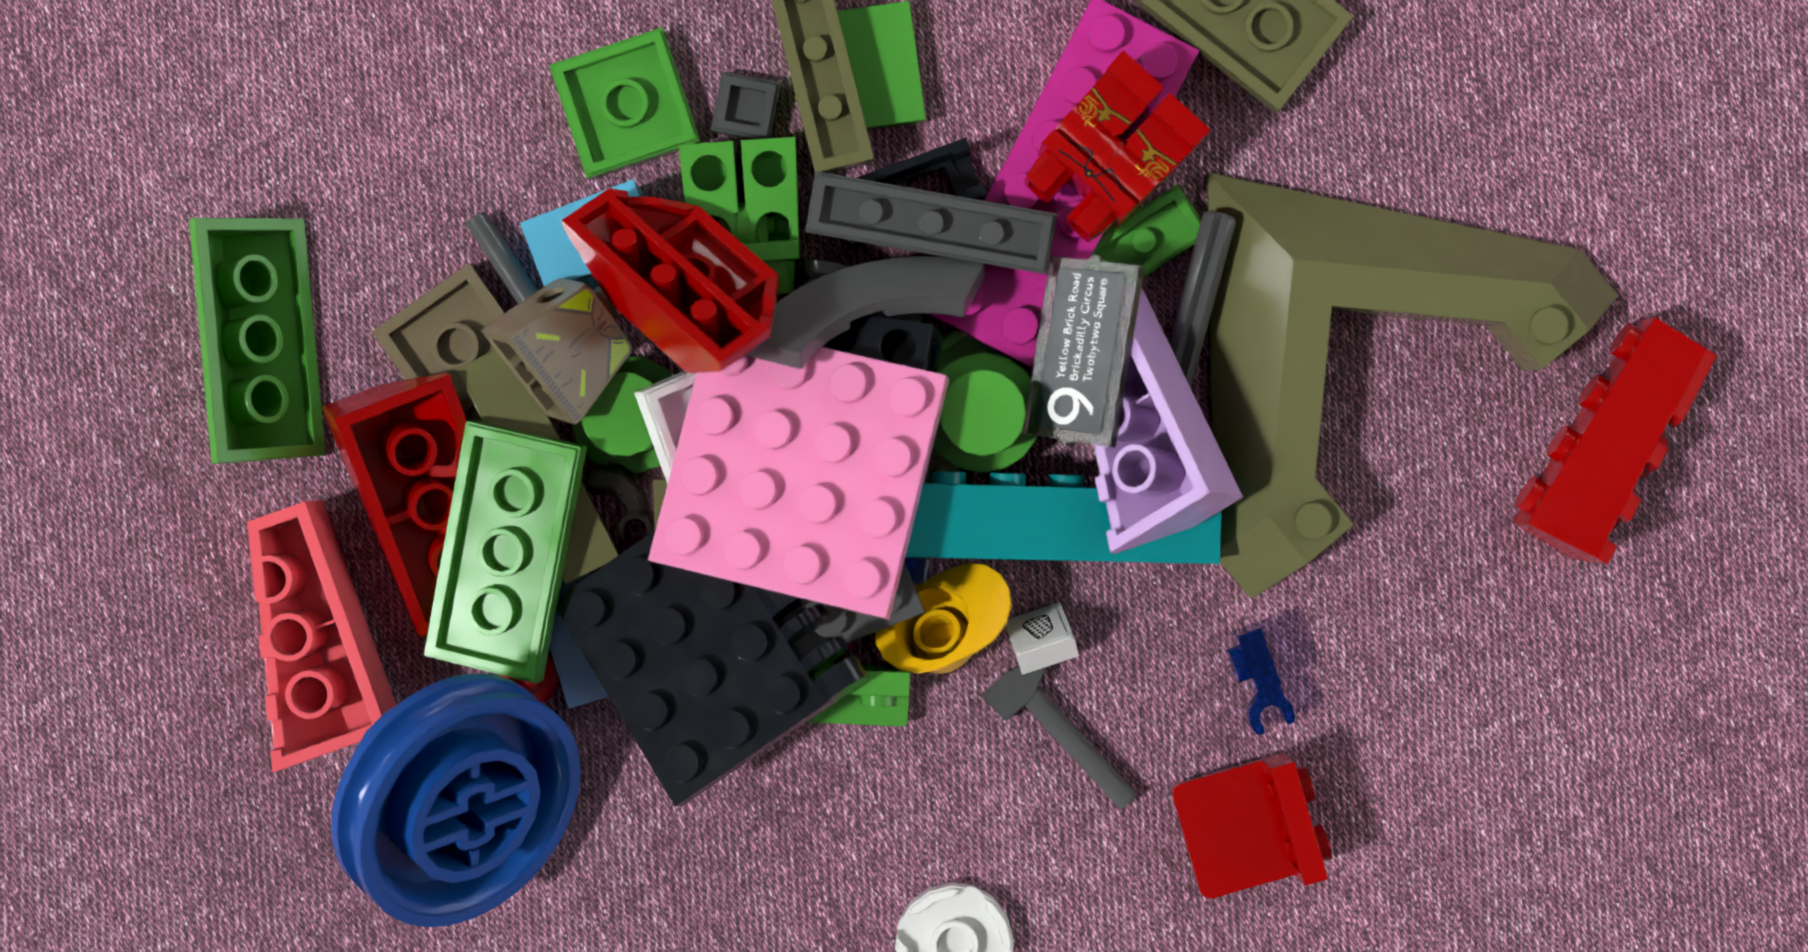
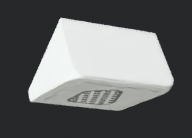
(1041, 638)

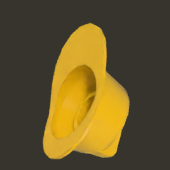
(961, 617)

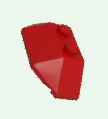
(676, 277)

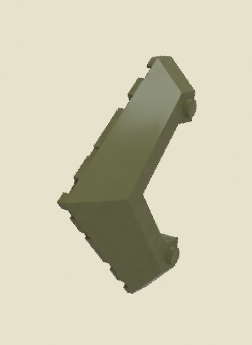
(1270, 330)

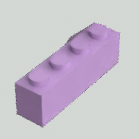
(1165, 458)

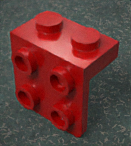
(1251, 826)

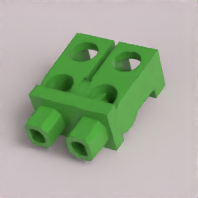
(771, 210)

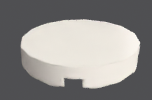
(954, 920)

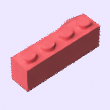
(314, 637)

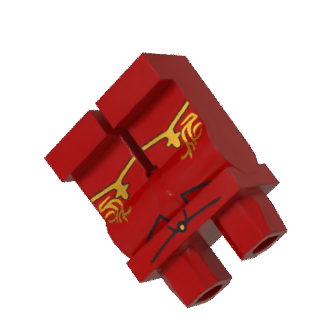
(1096, 160)

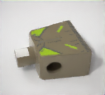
(562, 346)

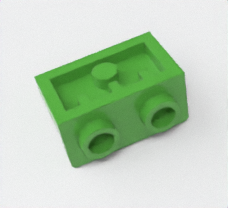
(877, 701)

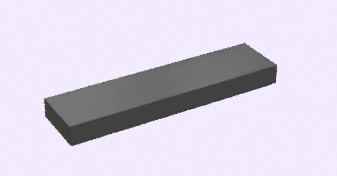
(930, 222)

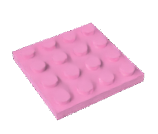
(802, 477)

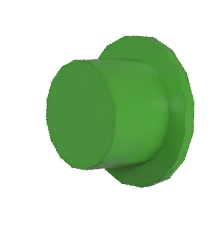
(984, 413)
(614, 423)

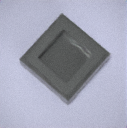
(745, 107)

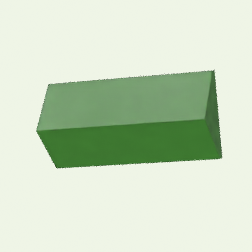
(257, 339)

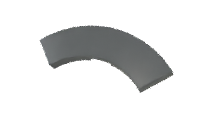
(892, 285)

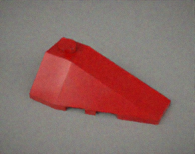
(403, 461)

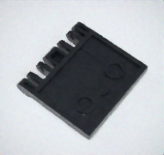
(701, 664)

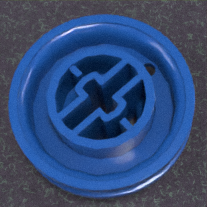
(455, 799)

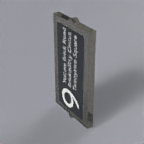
(1083, 350)

